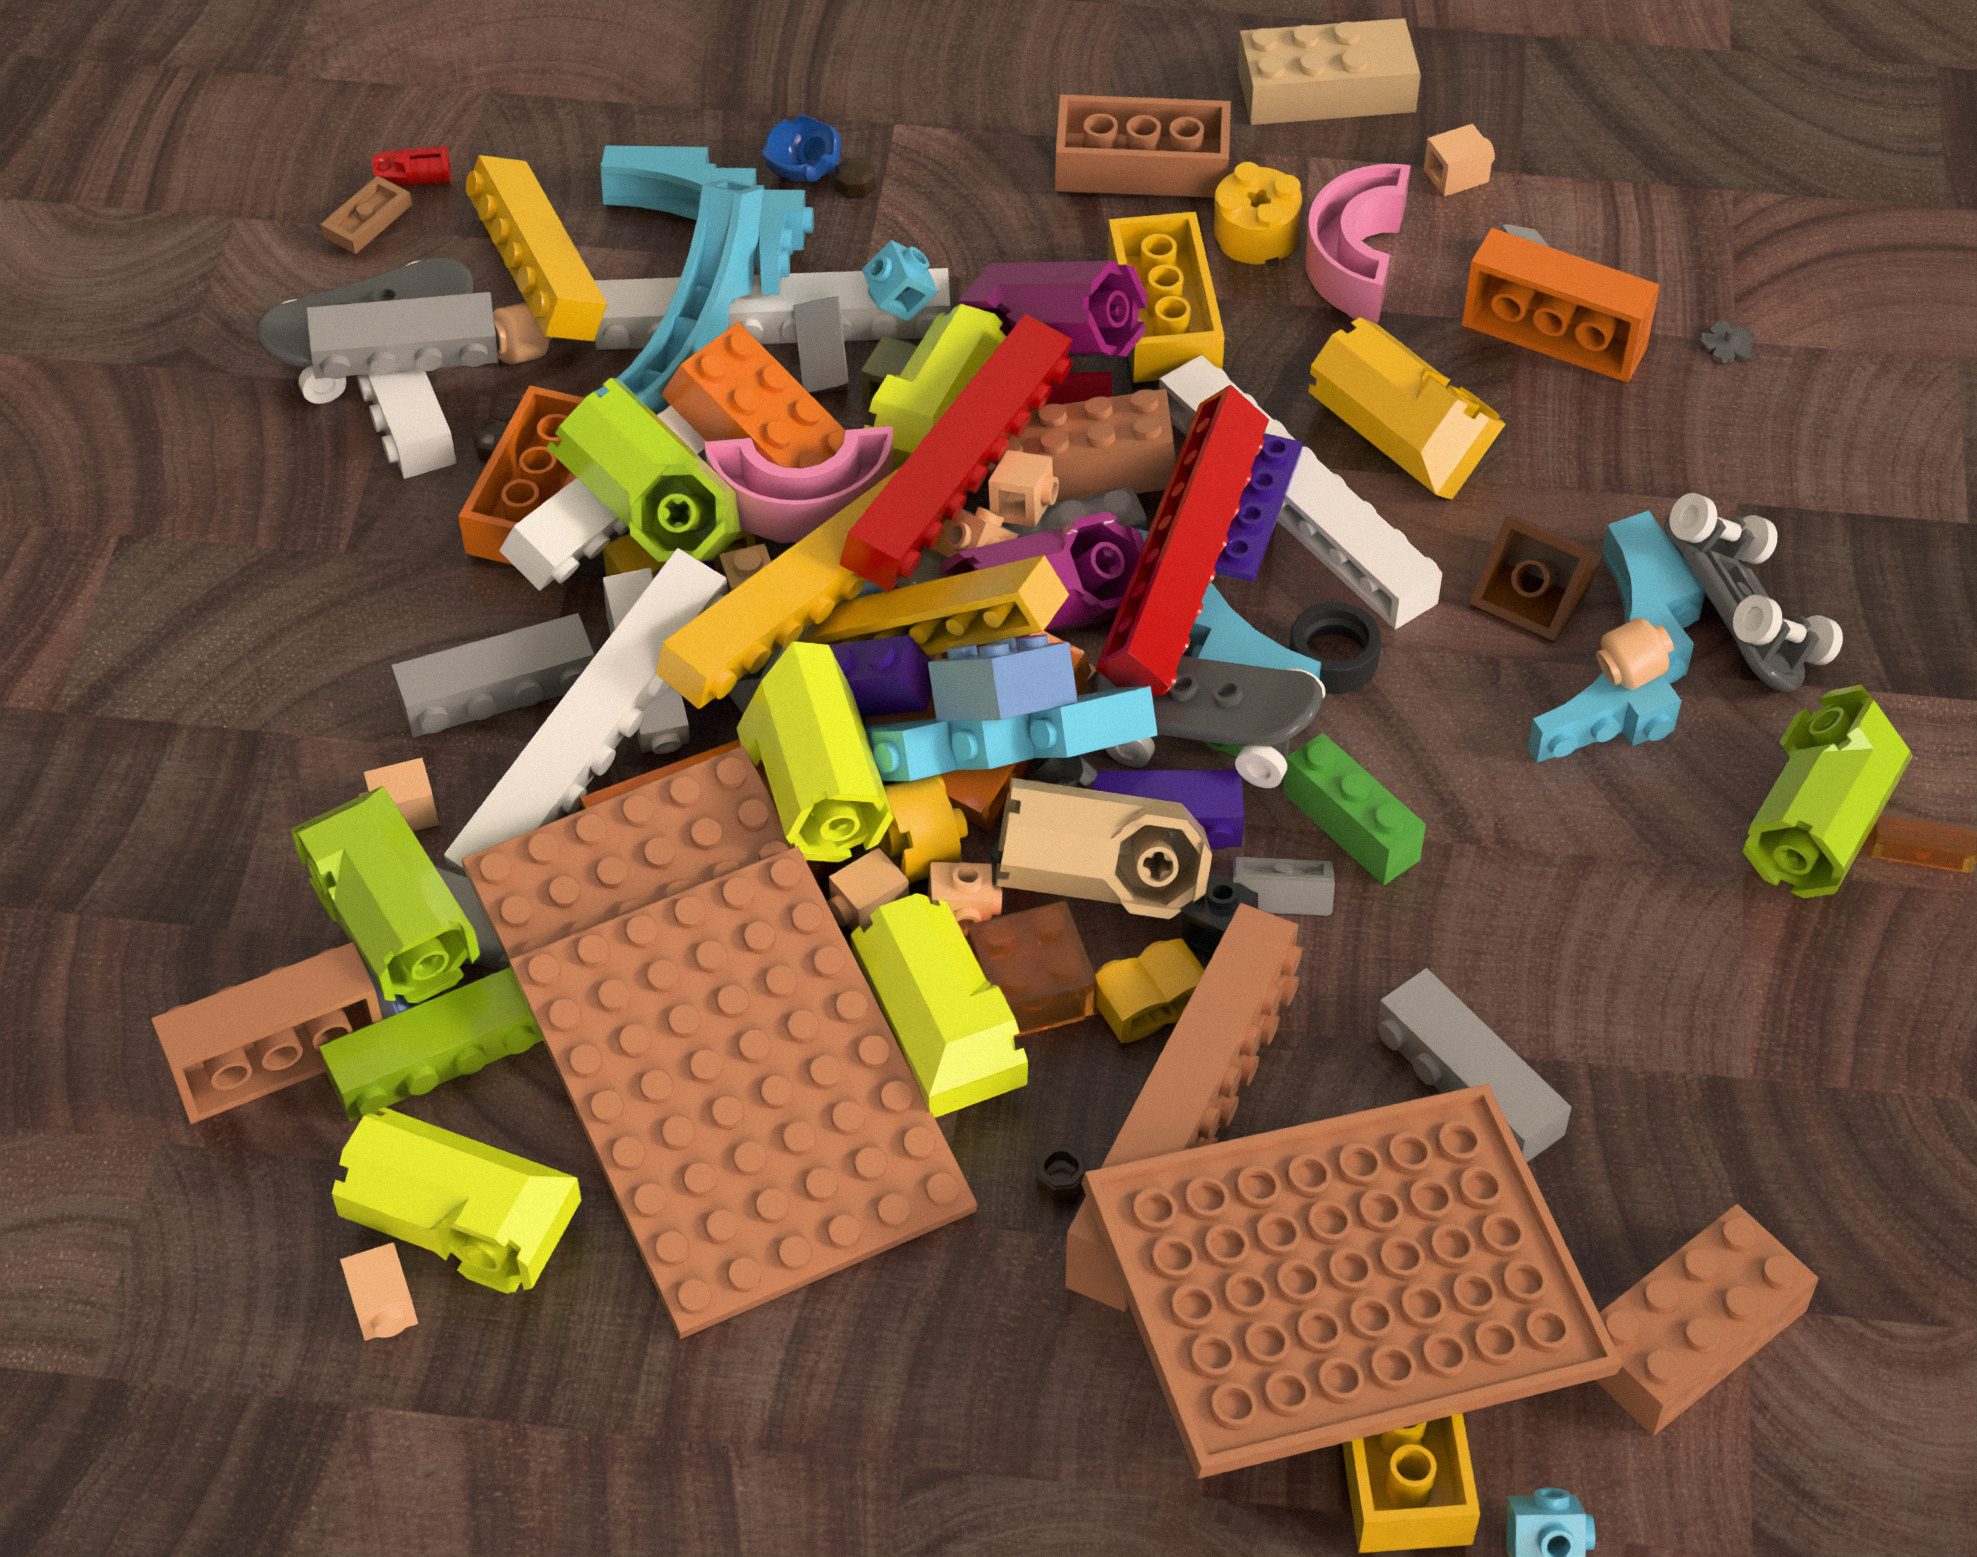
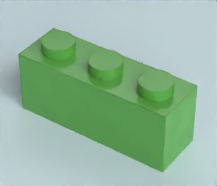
(1353, 809)

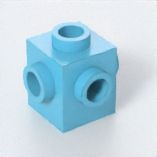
(899, 280)
(1548, 1525)

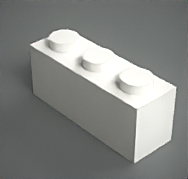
(411, 419)

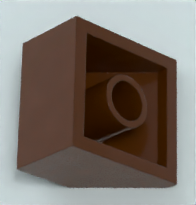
(1535, 577)

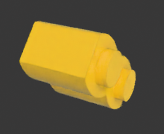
(1148, 990)

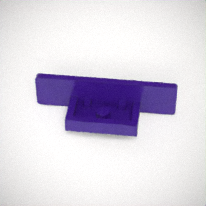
(1259, 508)

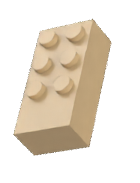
(1328, 71)

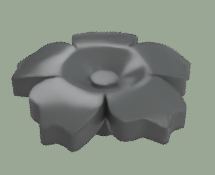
(1728, 342)

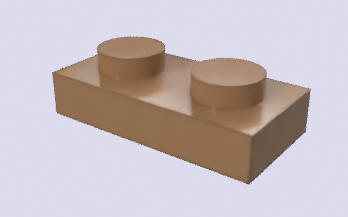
(366, 214)

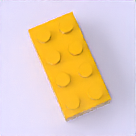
(1181, 299)
(1413, 1487)

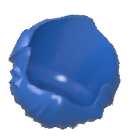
(802, 149)

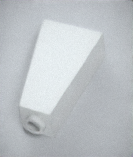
(665, 719)

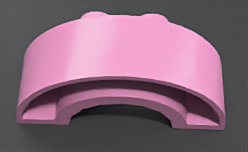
(1340, 217)
(796, 501)

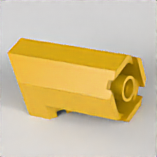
(1404, 406)

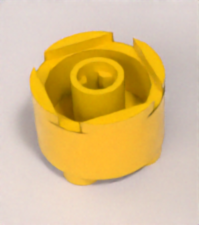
(1257, 214)
(922, 827)

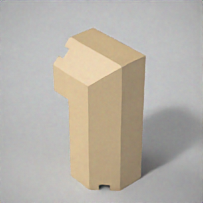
(1102, 847)

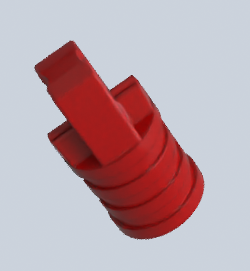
(414, 166)

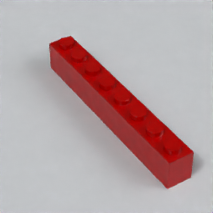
(957, 454)
(1184, 544)

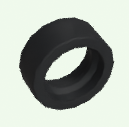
(1342, 620)

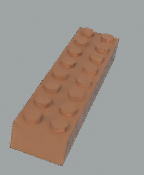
(1197, 1071)

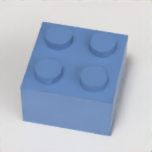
(1002, 679)

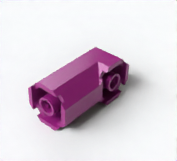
(1082, 299)
(1089, 556)

